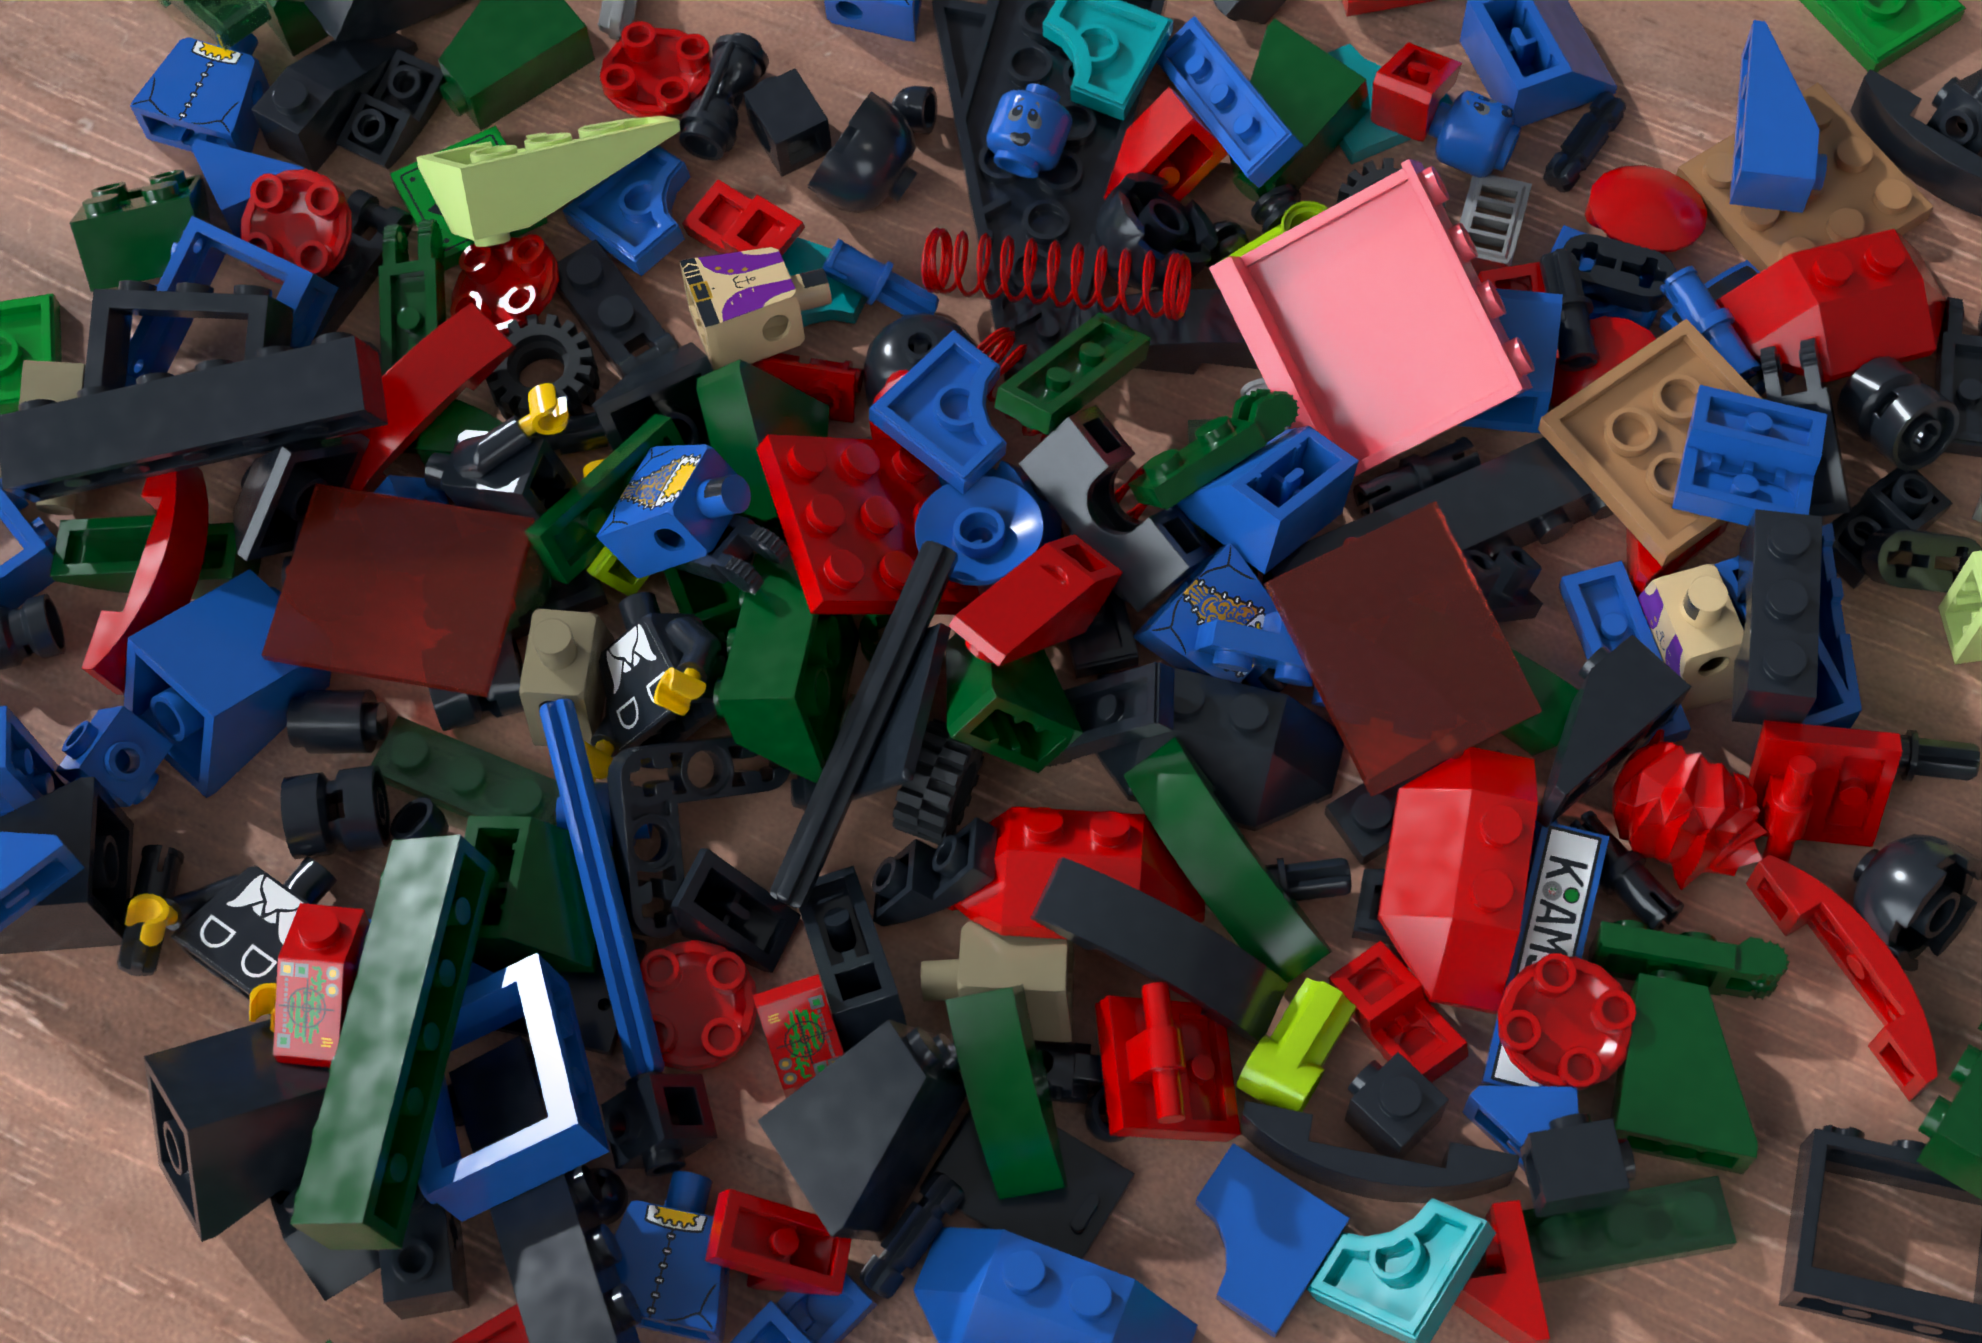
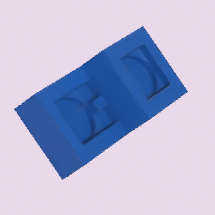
(809, 1317)

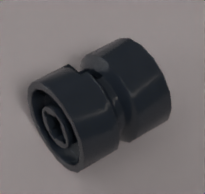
(1898, 413)
(462, 709)
(313, 816)

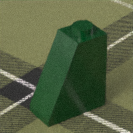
(511, 55)
(1313, 97)
(740, 411)
(1008, 708)
(1678, 1083)

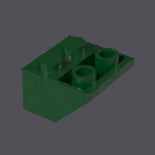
(132, 230)
(533, 896)

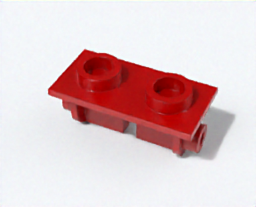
(822, 379)

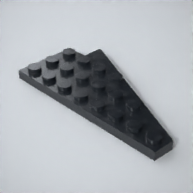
(984, 56)

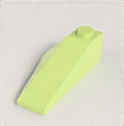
(504, 189)

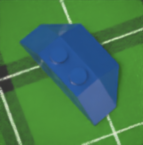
(1019, 1291)

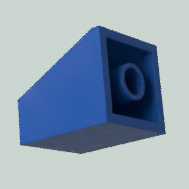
(207, 685)

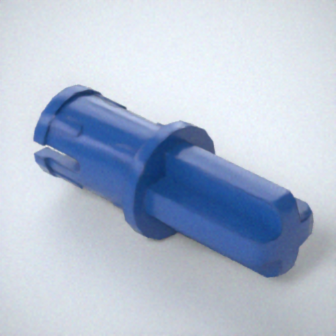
(877, 281)

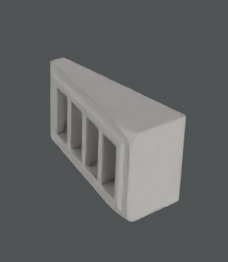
(1519, 190)

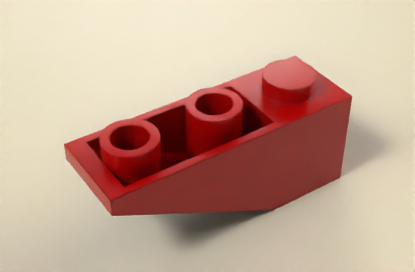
(1038, 602)

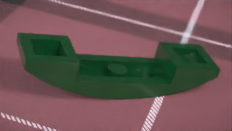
(1223, 863)

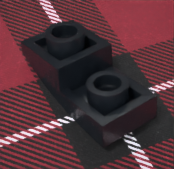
(396, 114)
(1895, 501)
(931, 879)

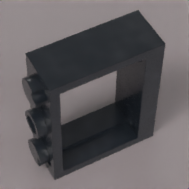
(113, 311)
(1856, 1298)

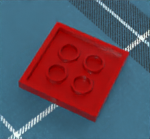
(852, 520)

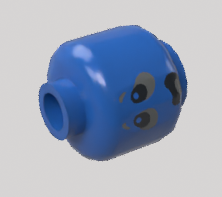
(1029, 131)
(1474, 134)

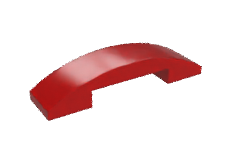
(426, 383)
(164, 575)
(1800, 899)

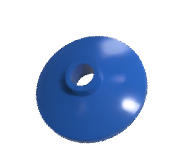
(987, 511)

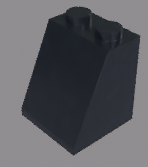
(90, 904)
(231, 1122)
(869, 1127)

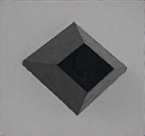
(657, 387)
(280, 489)

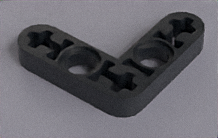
(657, 804)

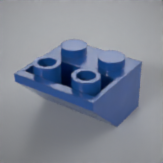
(1533, 56)
(1536, 322)
(1275, 496)

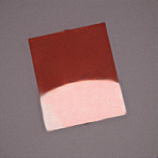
(400, 590)
(1403, 648)

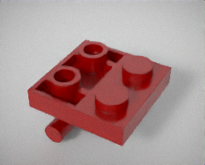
(1822, 784)
(1165, 1069)

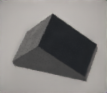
(732, 911)

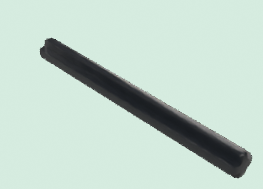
(864, 724)

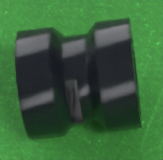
(30, 630)

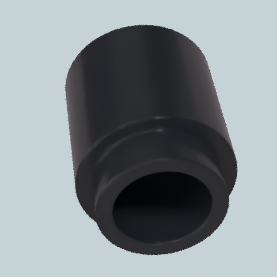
(336, 721)

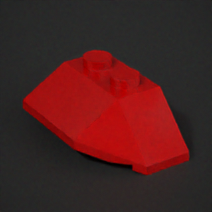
(1852, 296)
(1105, 841)
(1461, 874)

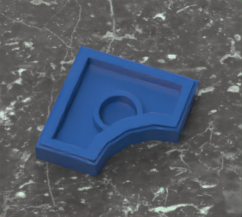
(634, 210)
(943, 414)
(1270, 1235)

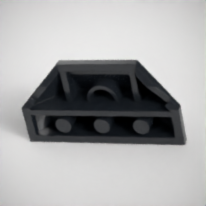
(1250, 742)

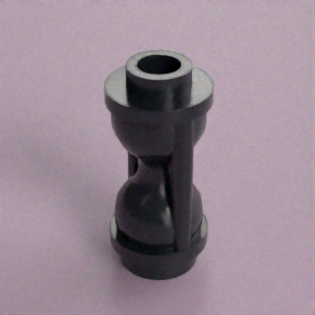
(713, 118)

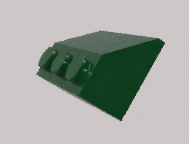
(786, 673)

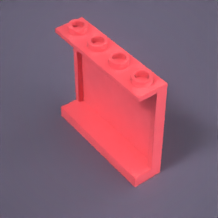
(1377, 319)

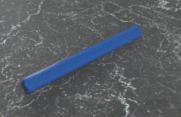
(601, 888)

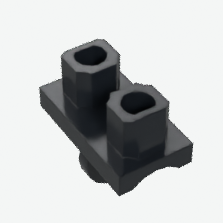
(1507, 582)

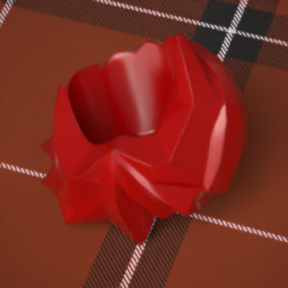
(1686, 811)

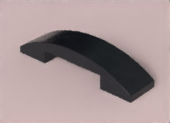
(1917, 150)
(1161, 945)
(1464, 1171)

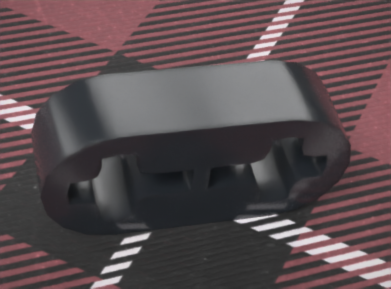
(1618, 270)
(1925, 548)

